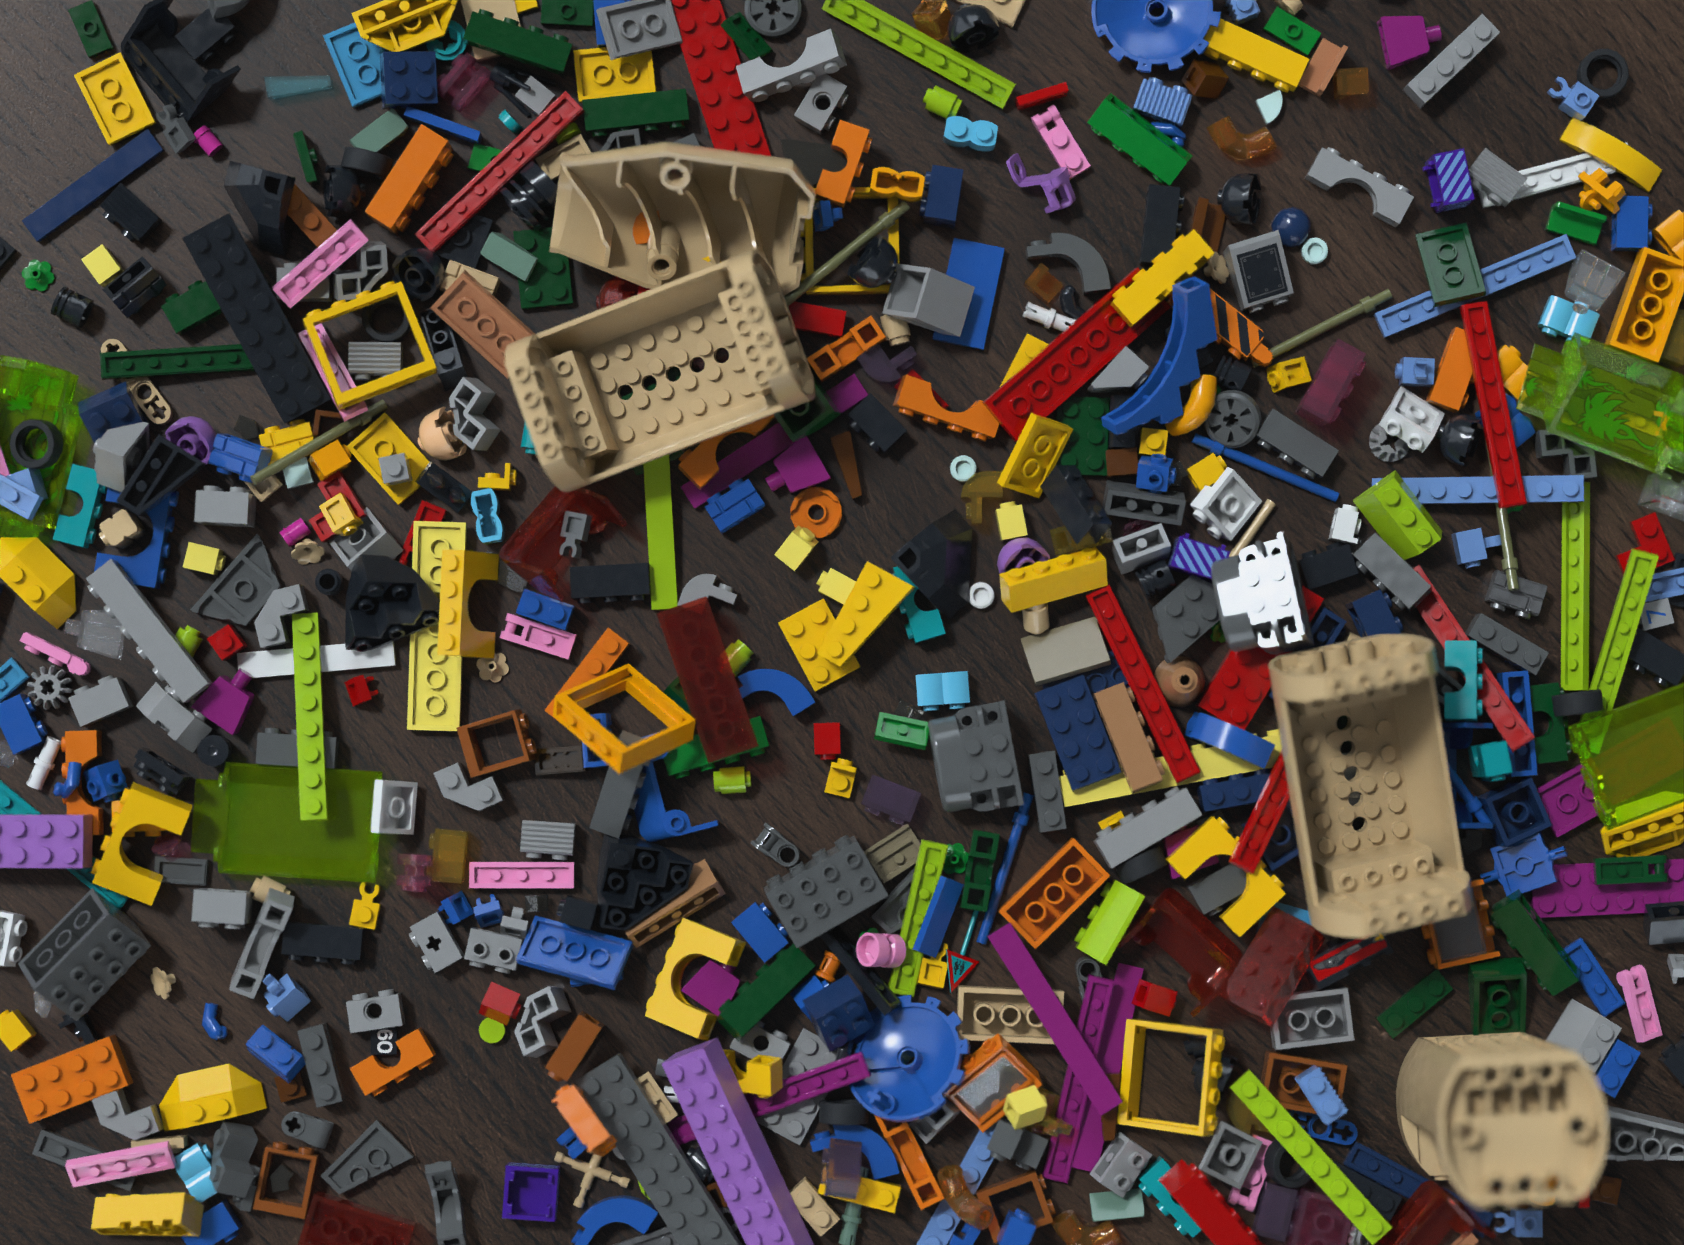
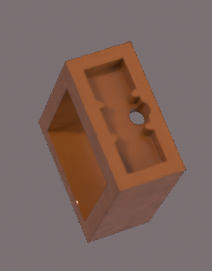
(472, 750)
(573, 1047)
(1039, 1185)
(279, 1206)

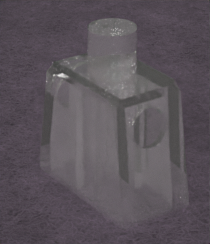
(1591, 282)
(98, 633)

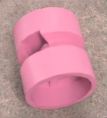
(881, 950)

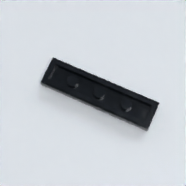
(864, 976)

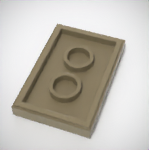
(1065, 651)

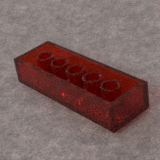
(707, 679)

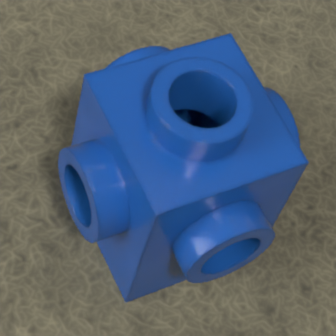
(1155, 473)
(105, 781)

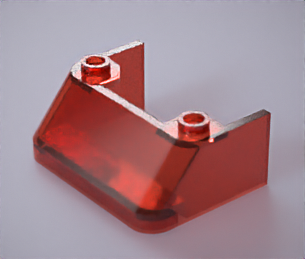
(537, 542)
(1189, 941)
(1430, 1216)

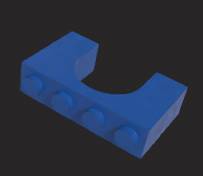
(147, 567)

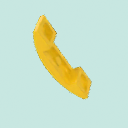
(1612, 153)

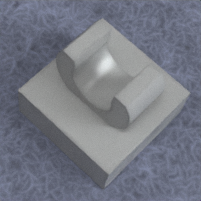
(515, 924)
(1676, 966)

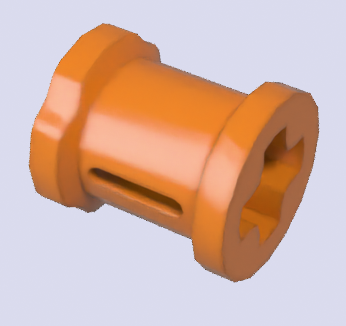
(828, 967)

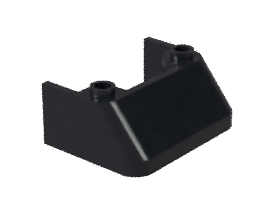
(168, 66)

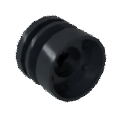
(532, 196)

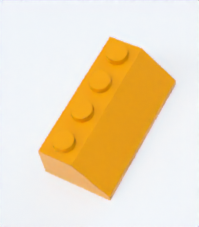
(1648, 305)

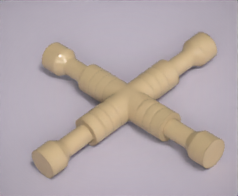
(591, 1171)

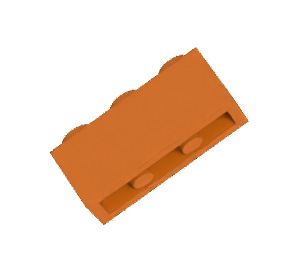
(1452, 374)

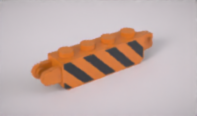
(1236, 332)

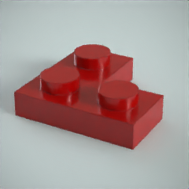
(331, 487)
(1650, 539)

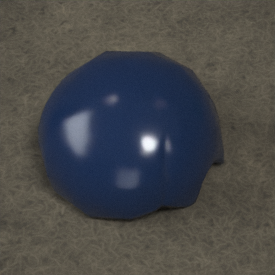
(1292, 225)

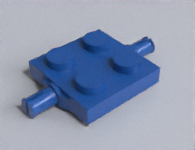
(1524, 865)

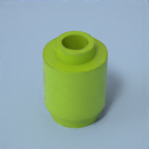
(942, 102)
(189, 639)
(739, 656)
(731, 780)

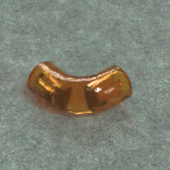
(1240, 144)
(962, 1200)
(1075, 1233)

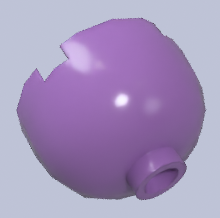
(193, 436)
(1020, 553)

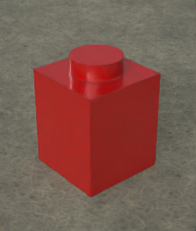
(227, 642)
(827, 740)
(1154, 997)
(500, 1004)

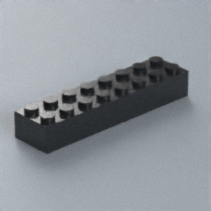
(256, 318)

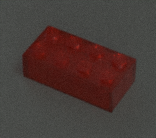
(1272, 966)
(344, 1222)

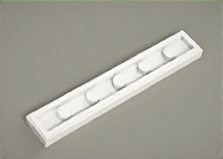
(1554, 176)
(333, 658)

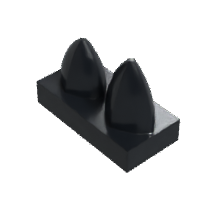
(444, 486)

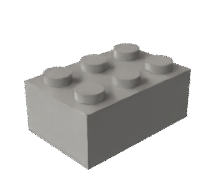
(1314, 1019)

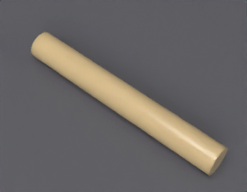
(1253, 527)

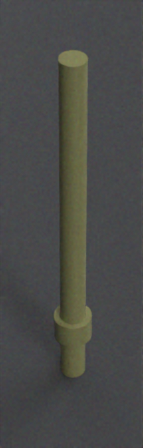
(886, 221)
(1365, 306)
(318, 442)
(1509, 563)

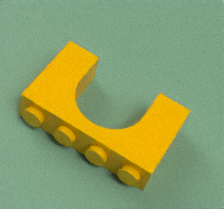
(458, 574)
(140, 807)
(1260, 889)
(668, 1001)

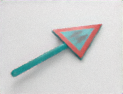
(958, 964)

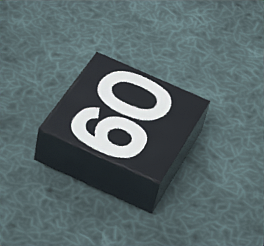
(384, 1041)

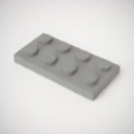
(796, 1119)

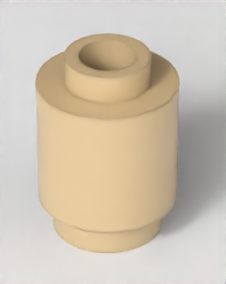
(895, 330)
(1036, 619)
(261, 887)

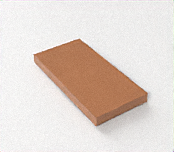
(480, 319)

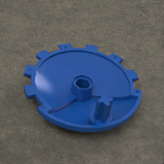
(1151, 38)
(913, 1090)

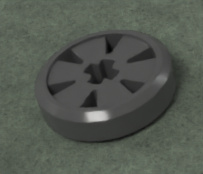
(773, 25)
(1242, 430)

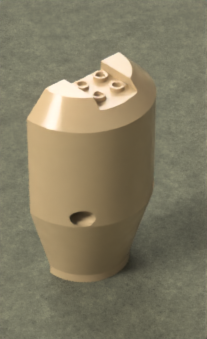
(706, 203)

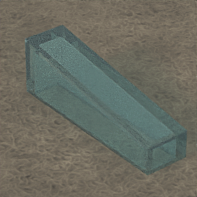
(288, 86)

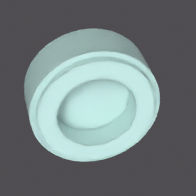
(1314, 251)
(962, 468)

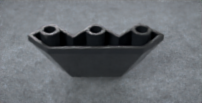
(262, 203)
(940, 562)
(386, 603)
(637, 879)

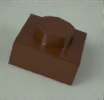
(293, 1090)
(1606, 1189)

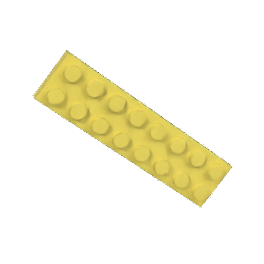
(433, 678)

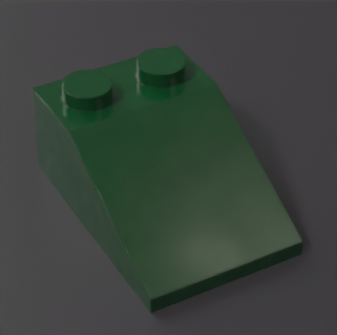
(1497, 995)

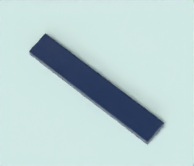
(92, 185)
(1398, 1177)

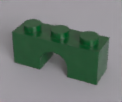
(1552, 744)
(979, 870)

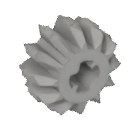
(40, 687)

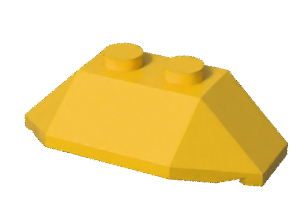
(404, 23)
(38, 578)
(1647, 834)
(210, 1097)

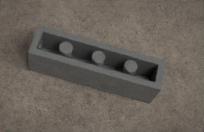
(618, 795)

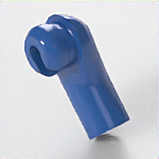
(1171, 131)
(71, 782)
(210, 1023)

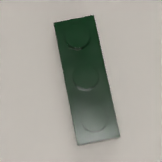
(1414, 1003)

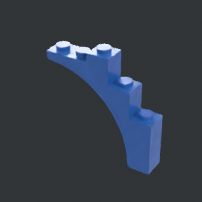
(1178, 365)

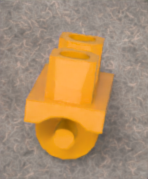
(1596, 194)

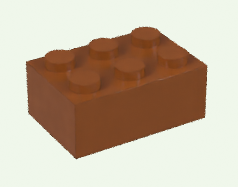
(1282, 1068)

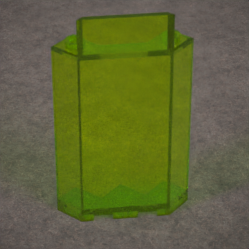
(1633, 756)
(256, 827)

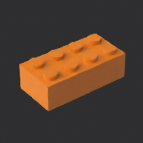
(409, 180)
(1053, 893)
(72, 1078)

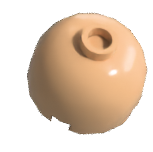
(438, 437)

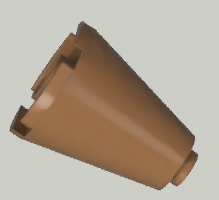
(1169, 681)

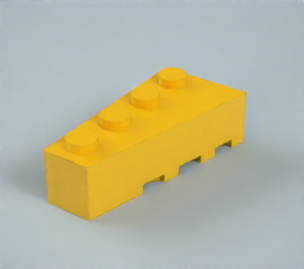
(1156, 283)
(864, 611)
(148, 1215)

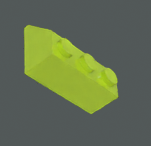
(1398, 516)
(1108, 921)

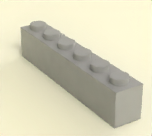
(148, 630)

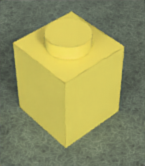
(102, 265)
(1011, 521)
(797, 547)
(204, 559)
(835, 585)
(1025, 1107)

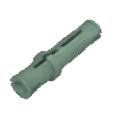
(851, 1218)

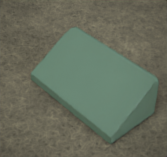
(1111, 1206)

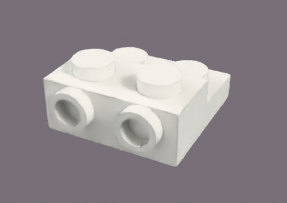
(1411, 419)
(1225, 505)
(394, 807)
(11, 930)

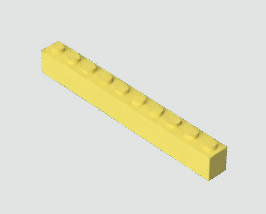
(1210, 761)

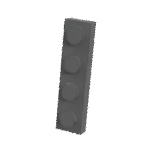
(60, 1149)

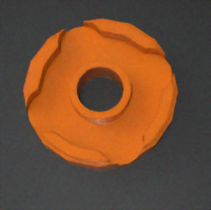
(820, 497)

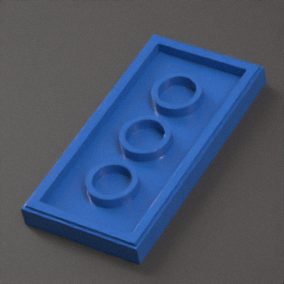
(979, 267)
(574, 952)

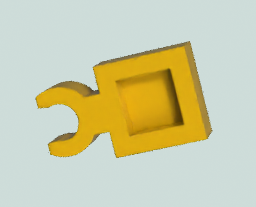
(365, 911)
(933, 970)

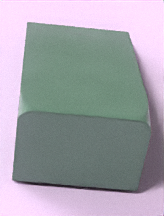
(381, 132)
(509, 255)

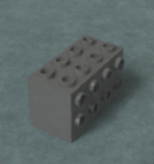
(824, 890)
(84, 955)

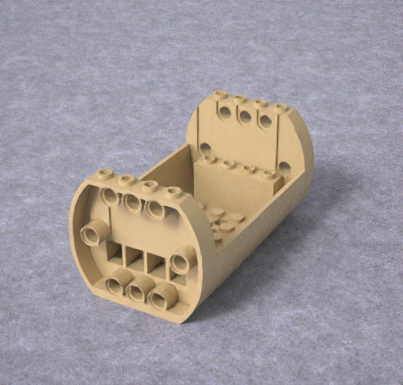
(575, 371)
(1408, 853)
(1502, 1113)

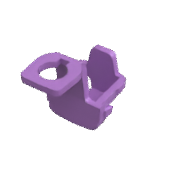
(1049, 182)

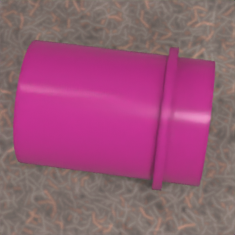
(207, 141)
(295, 532)

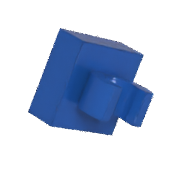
(825, 216)
(456, 908)
(488, 913)

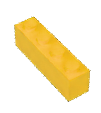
(1256, 55)
(1053, 579)

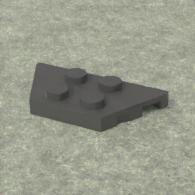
(242, 586)
(1185, 615)

